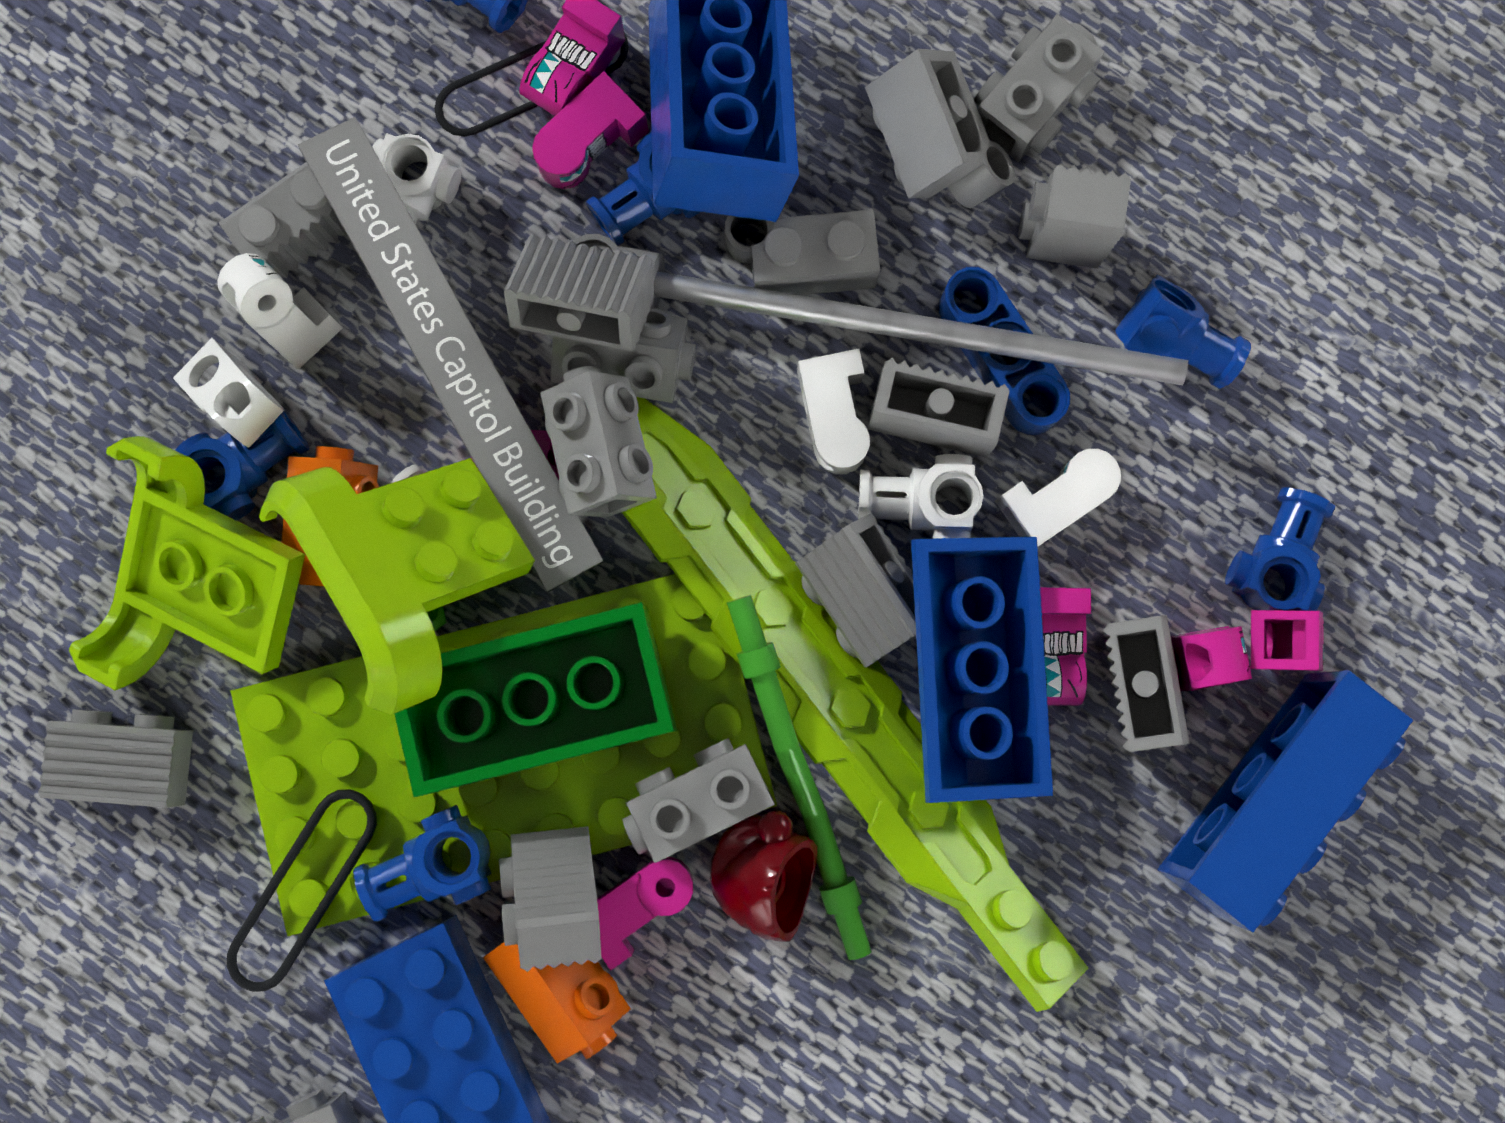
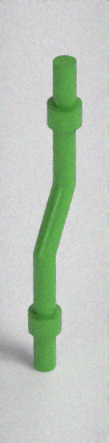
(759, 663)

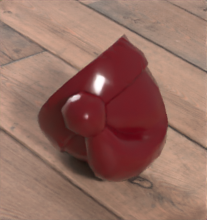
(764, 875)

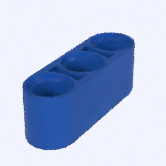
(1018, 377)

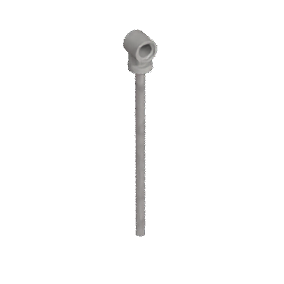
(903, 324)

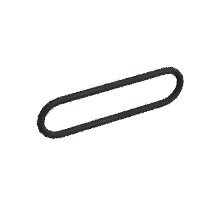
(493, 68)
(324, 904)

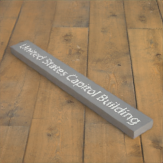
(449, 351)

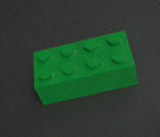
(538, 700)

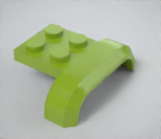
(397, 557)
(188, 574)

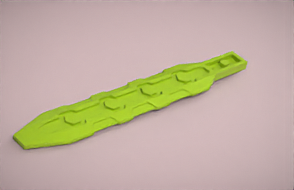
(841, 710)

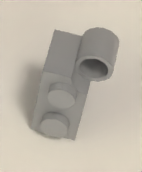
(937, 130)
(811, 252)

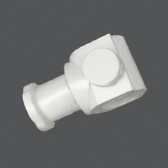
(427, 192)
(915, 497)

